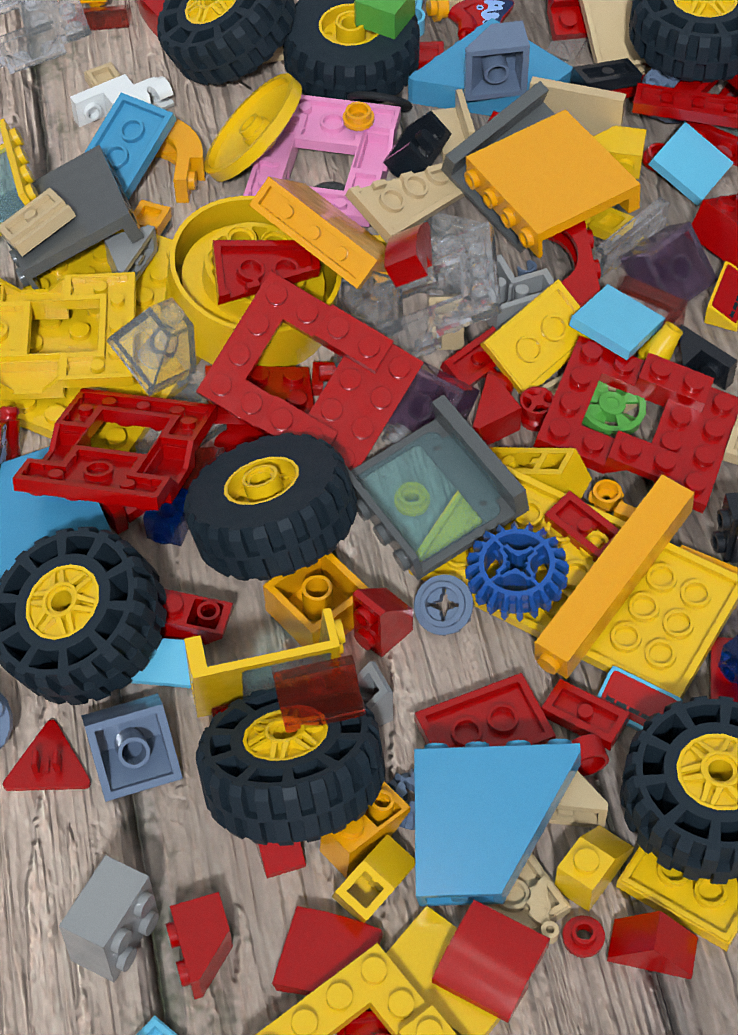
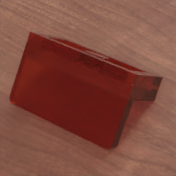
(319, 693)

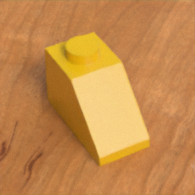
(591, 866)

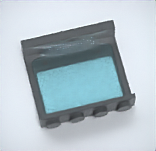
(436, 492)

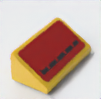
(723, 304)

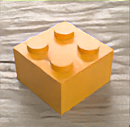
(300, 598)

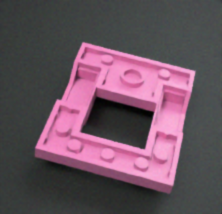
(320, 127)

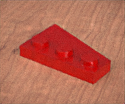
(245, 264)

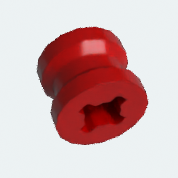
(531, 401)

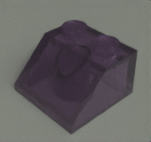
(671, 262)
(431, 383)

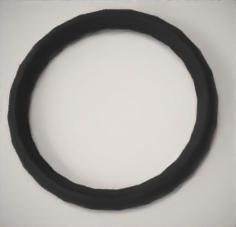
(403, 103)

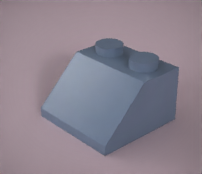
(497, 62)
(132, 747)

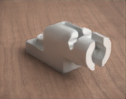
(98, 100)

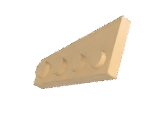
(404, 201)

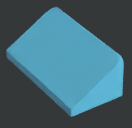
(166, 666)

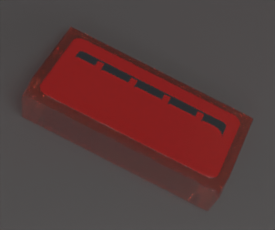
(107, 17)

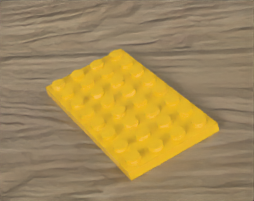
(662, 625)

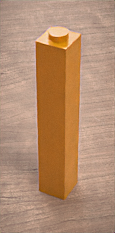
(613, 577)

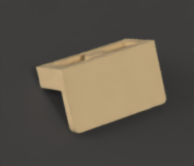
(457, 122)

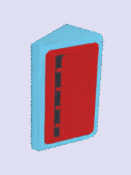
(634, 696)

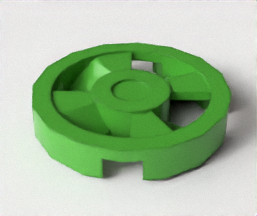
(609, 407)

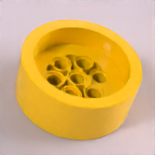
(194, 288)

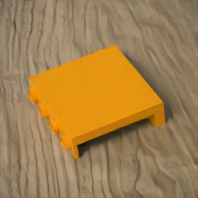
(549, 179)
(321, 229)

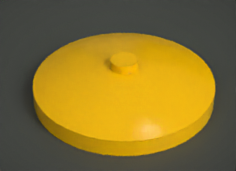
(253, 127)

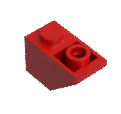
(195, 616)
(380, 619)
(204, 940)

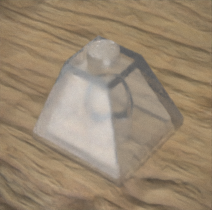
(157, 346)

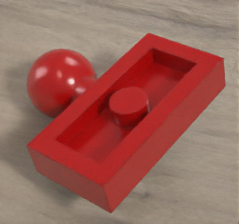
(473, 363)

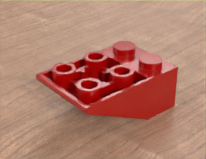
(718, 227)

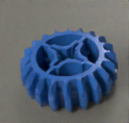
(515, 583)

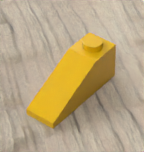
(553, 466)

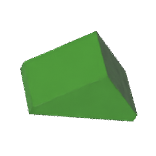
(384, 16)

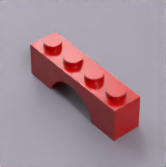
(583, 281)

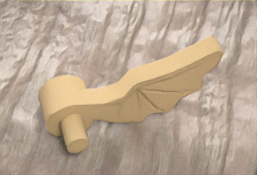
(539, 909)

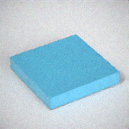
(691, 163)
(617, 321)

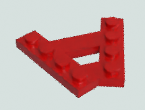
(688, 103)

